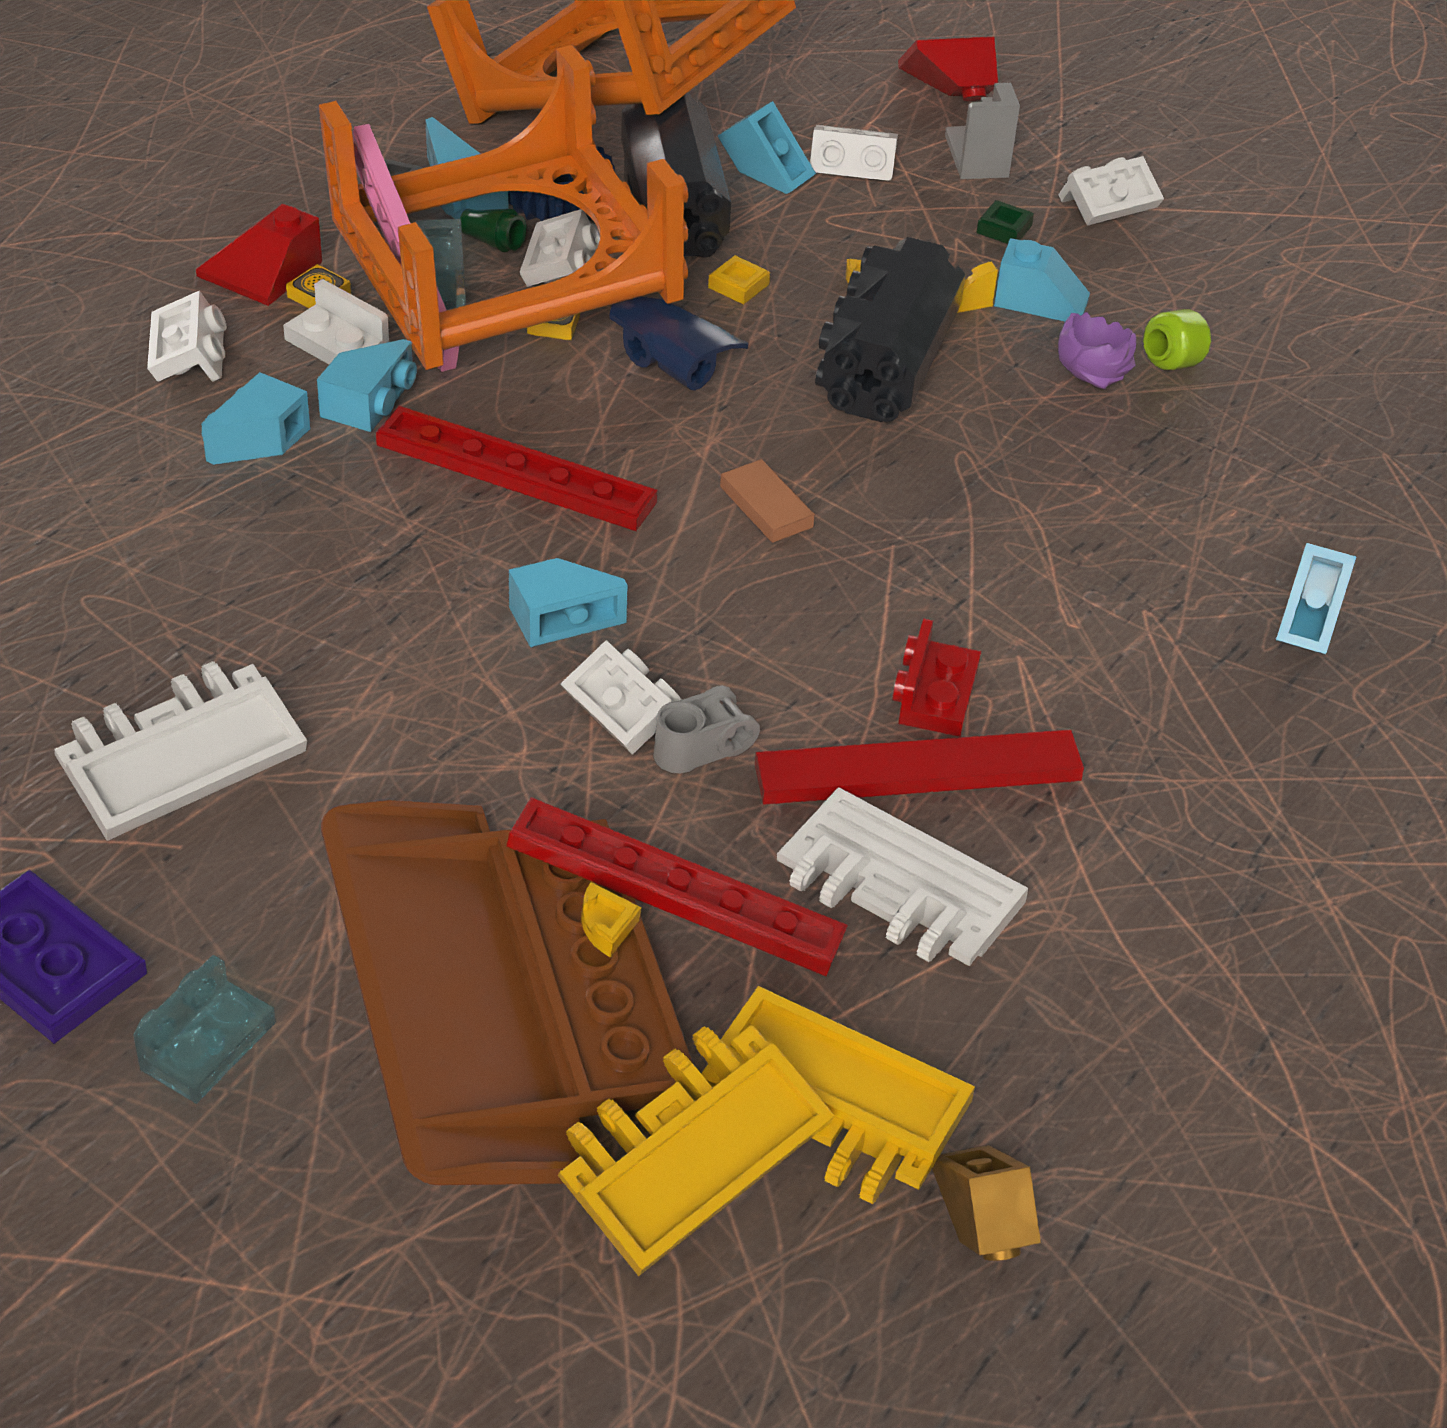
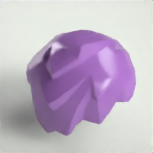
(1096, 350)

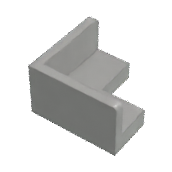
(988, 139)

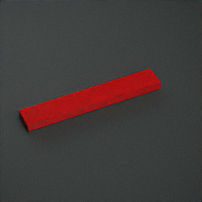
(517, 468)
(918, 766)
(677, 886)

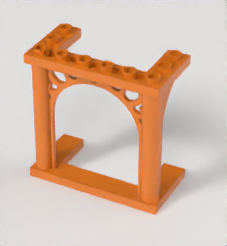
(659, 73)
(551, 146)

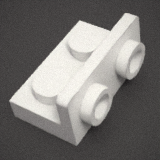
(853, 152)
(1112, 190)
(559, 247)
(336, 324)
(185, 336)
(619, 694)

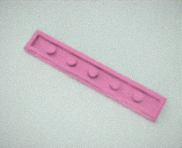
(387, 205)

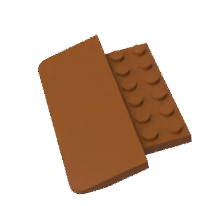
(489, 994)

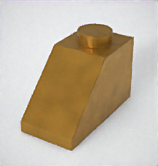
(989, 1201)

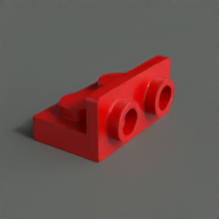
(937, 684)

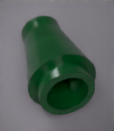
(495, 227)

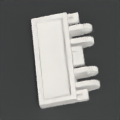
(181, 749)
(902, 877)

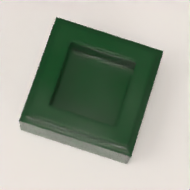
(1004, 222)

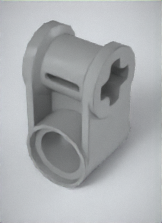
(699, 728)

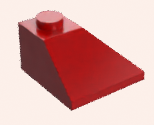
(954, 65)
(267, 255)

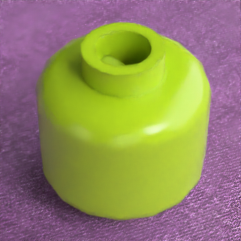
(1177, 339)

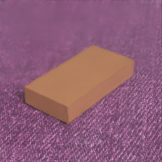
(767, 500)

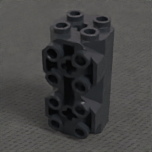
(687, 144)
(889, 328)

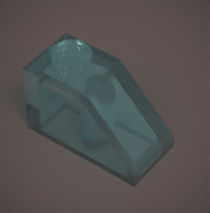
(448, 258)

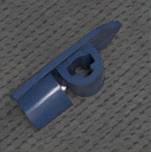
(673, 338)

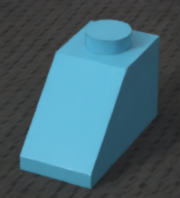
(767, 150)
(1039, 282)
(1316, 598)
(564, 600)

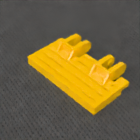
(874, 1091)
(701, 1146)

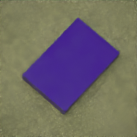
(58, 959)

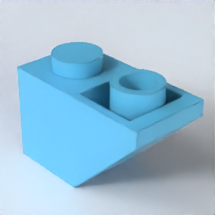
(366, 383)
(256, 421)

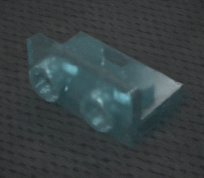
(200, 1031)

